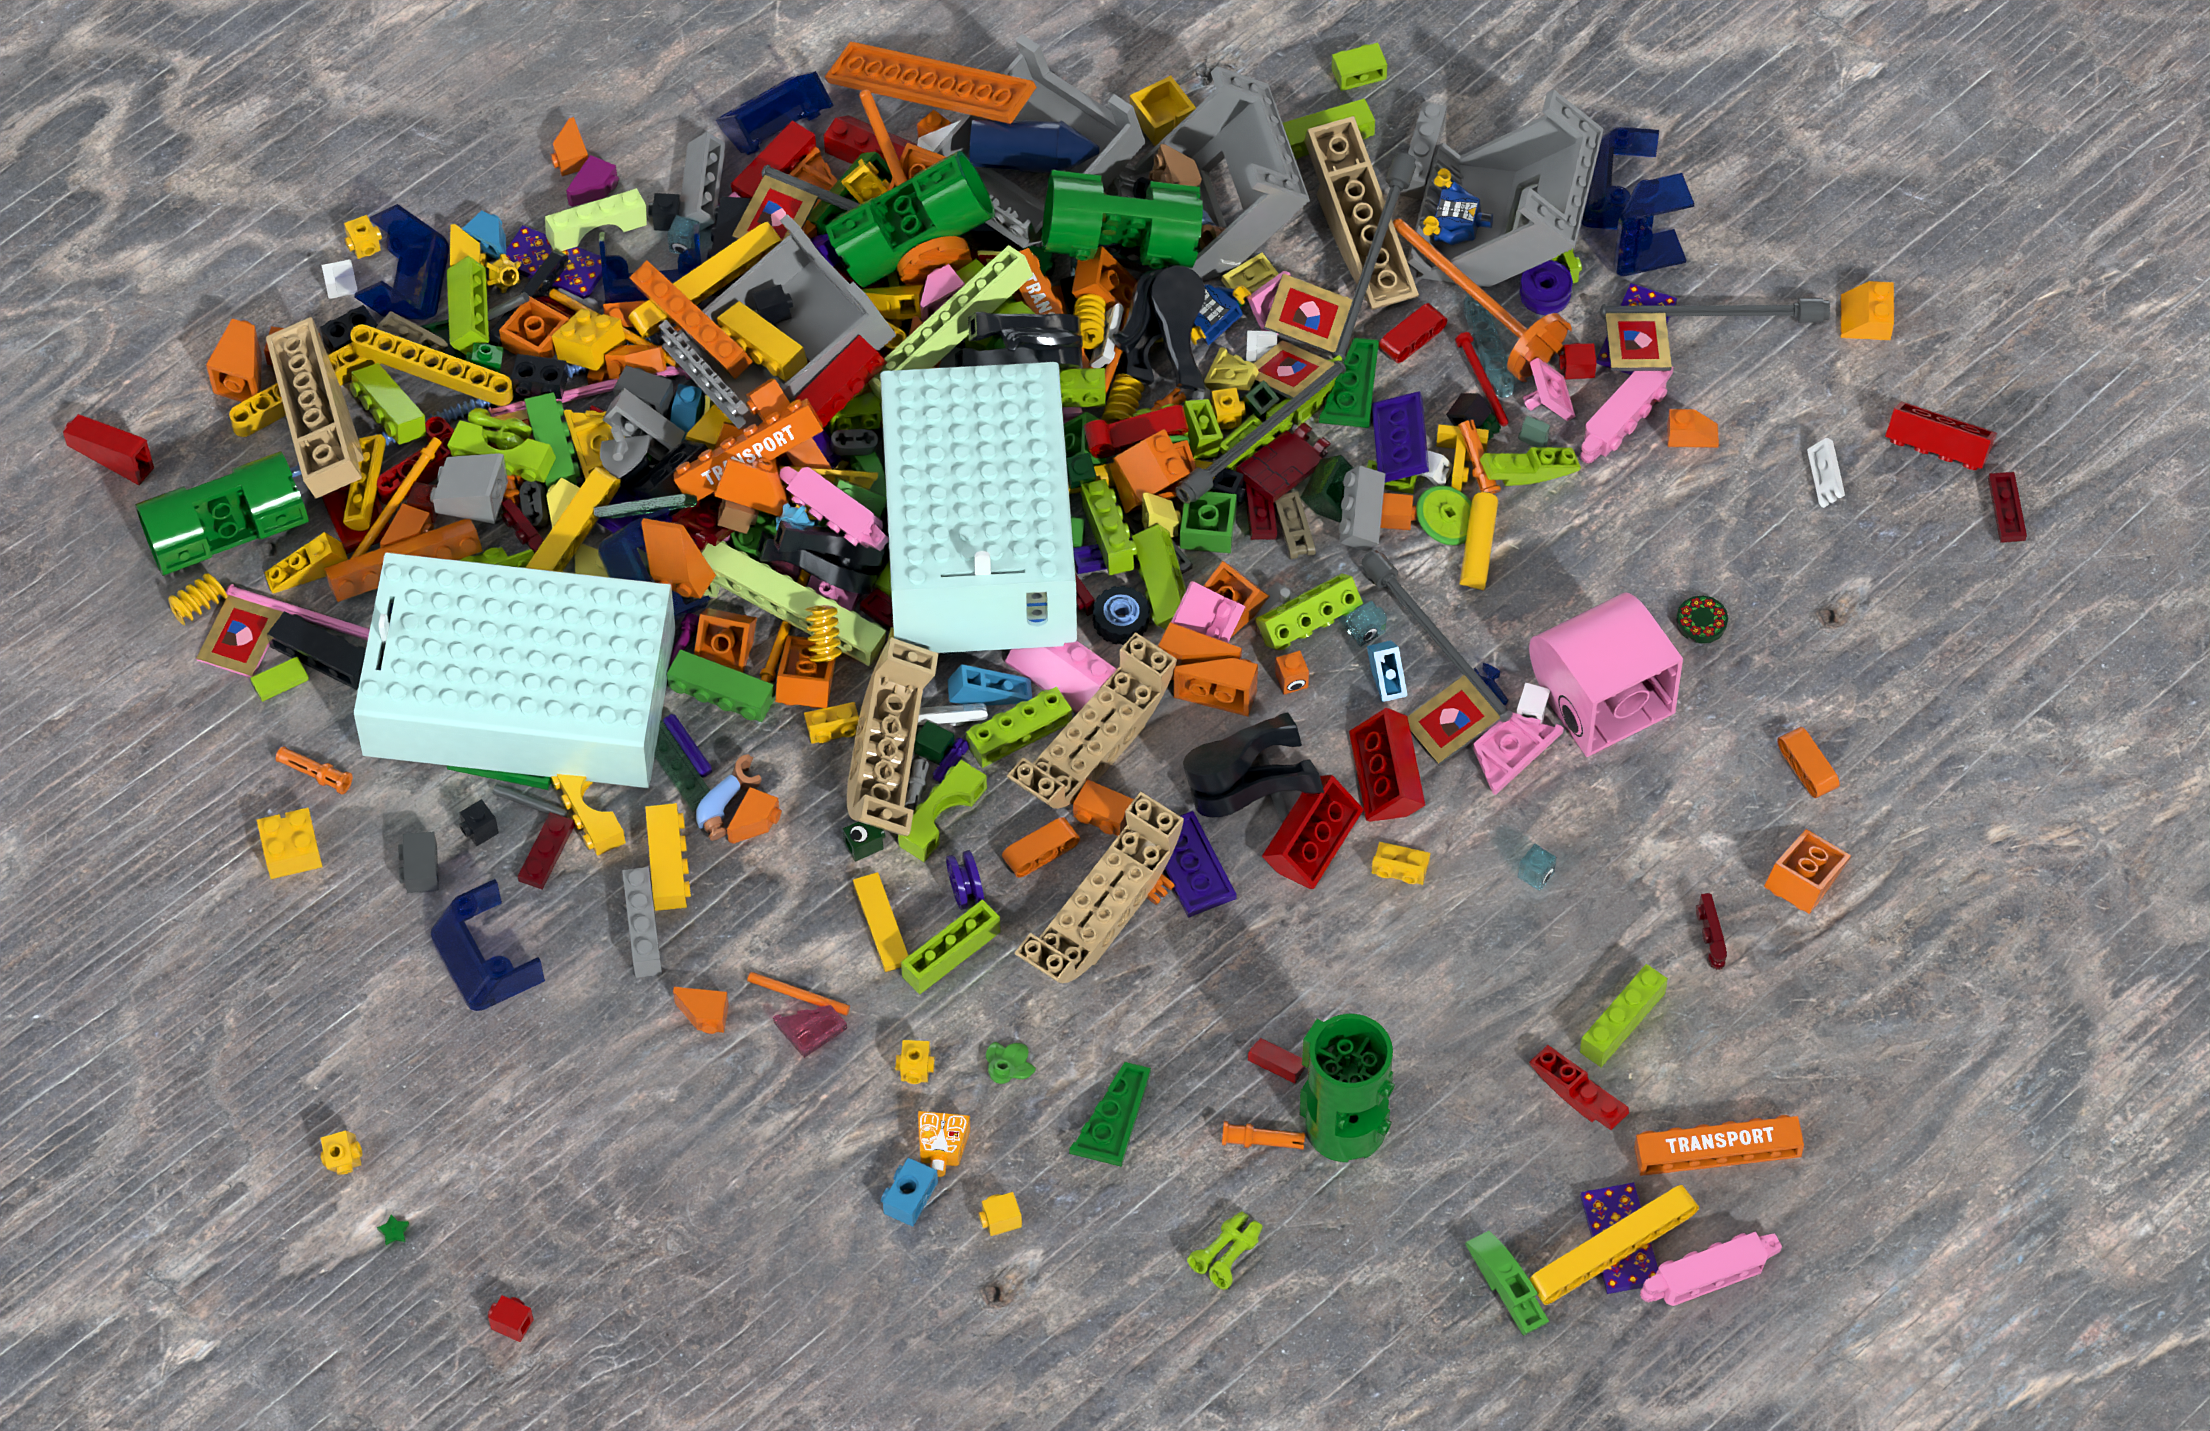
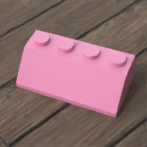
(1069, 667)

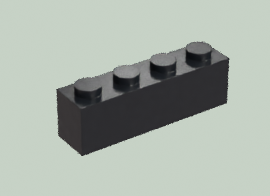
(728, 217)
(318, 649)

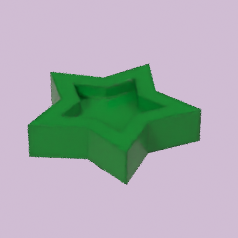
(393, 1230)

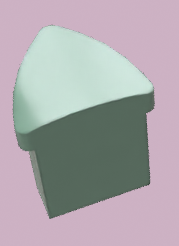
(1534, 432)

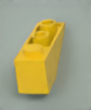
(897, 302)
(306, 563)

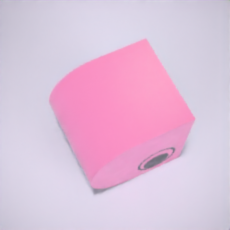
(1608, 672)

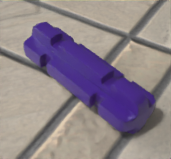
(951, 758)

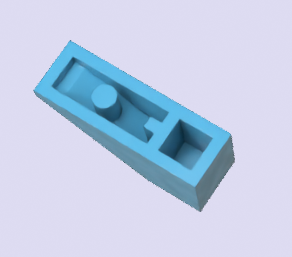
(986, 686)

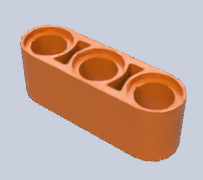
(1808, 762)
(1040, 847)

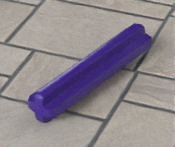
(687, 745)

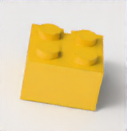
(1161, 108)
(588, 338)
(289, 843)

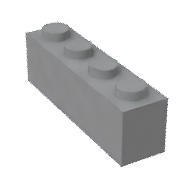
(1423, 146)
(702, 179)
(642, 922)

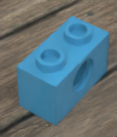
(909, 1206)

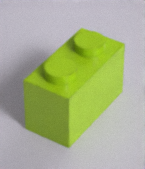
(1359, 66)
(1203, 429)

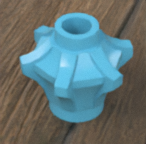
(795, 516)

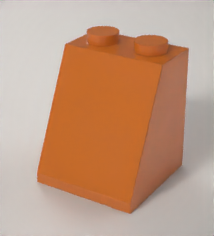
(236, 362)

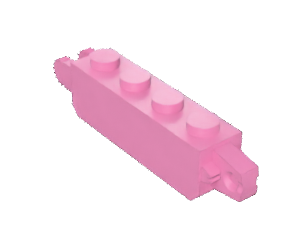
(1622, 412)
(835, 506)
(1710, 1269)

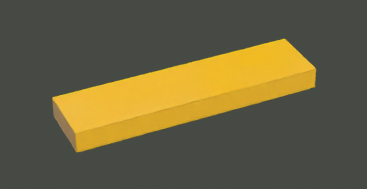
(881, 921)

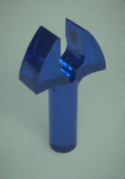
(1493, 673)

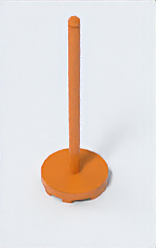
(930, 255)
(1539, 341)

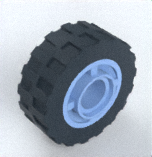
(1120, 601)

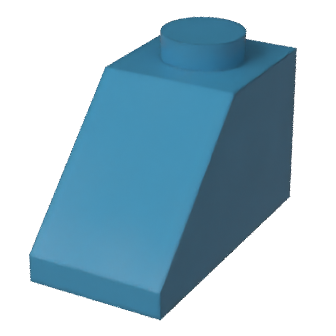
(489, 233)
(687, 407)
(1387, 670)

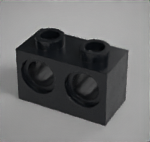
(337, 331)
(540, 372)

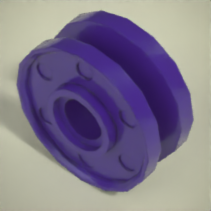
(1550, 299)
(964, 879)

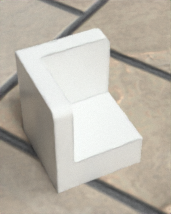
(339, 279)
(1259, 344)
(1439, 468)
(1533, 701)

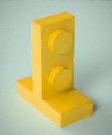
(1451, 437)

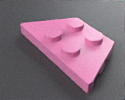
(1512, 747)

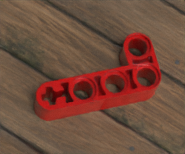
(1117, 437)
(391, 479)

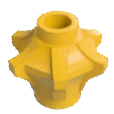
(502, 266)

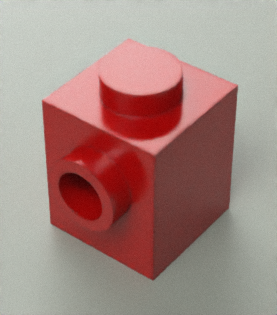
(1578, 361)
(510, 1317)

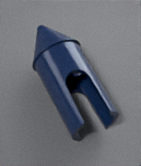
(1029, 146)

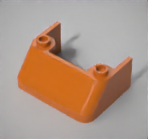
(754, 484)

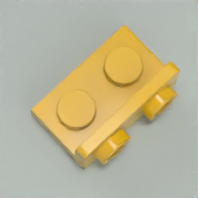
(865, 183)
(832, 722)
(1400, 863)

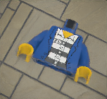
(1456, 214)
(1218, 312)

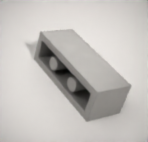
(639, 420)
(1362, 508)

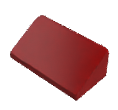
(1276, 1060)

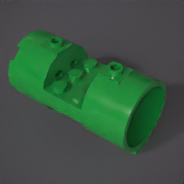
(931, 205)
(1081, 217)
(221, 514)
(1347, 1086)

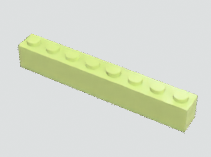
(950, 322)
(788, 600)

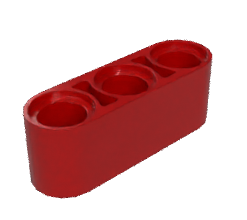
(1413, 333)

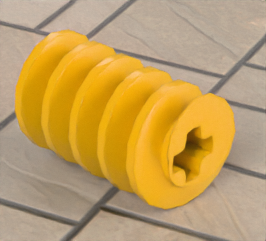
(1092, 318)
(1122, 398)
(196, 597)
(824, 633)

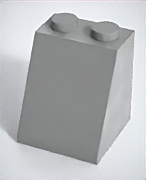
(471, 487)

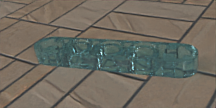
(1489, 355)

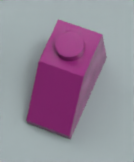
(592, 182)

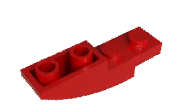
(1577, 1090)

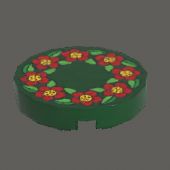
(1702, 619)

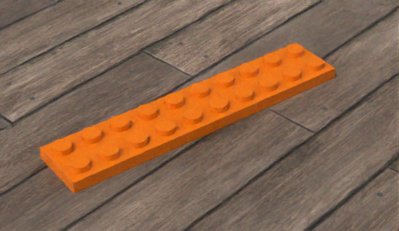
(931, 82)

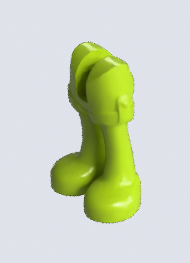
(510, 431)
(1220, 1272)

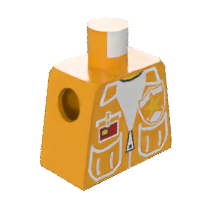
(942, 1139)

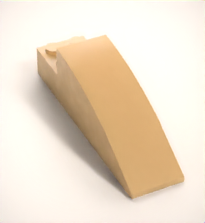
(1353, 210)
(315, 409)

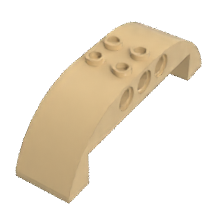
(887, 737)

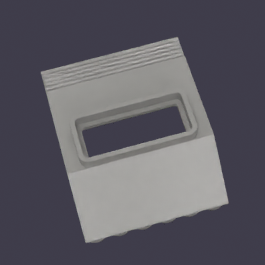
(1114, 131)
(1247, 131)
(1548, 153)
(824, 321)

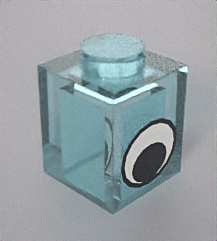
(681, 234)
(1366, 623)
(1537, 867)

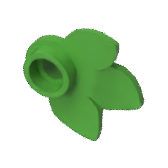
(1008, 1062)

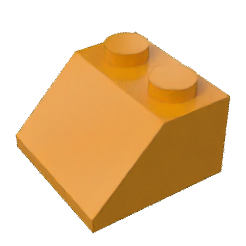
(1868, 311)

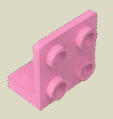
(1208, 612)

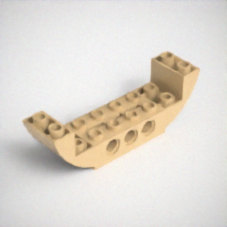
(1101, 727)
(1107, 894)

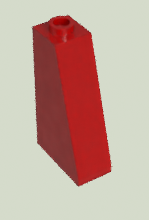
(110, 447)

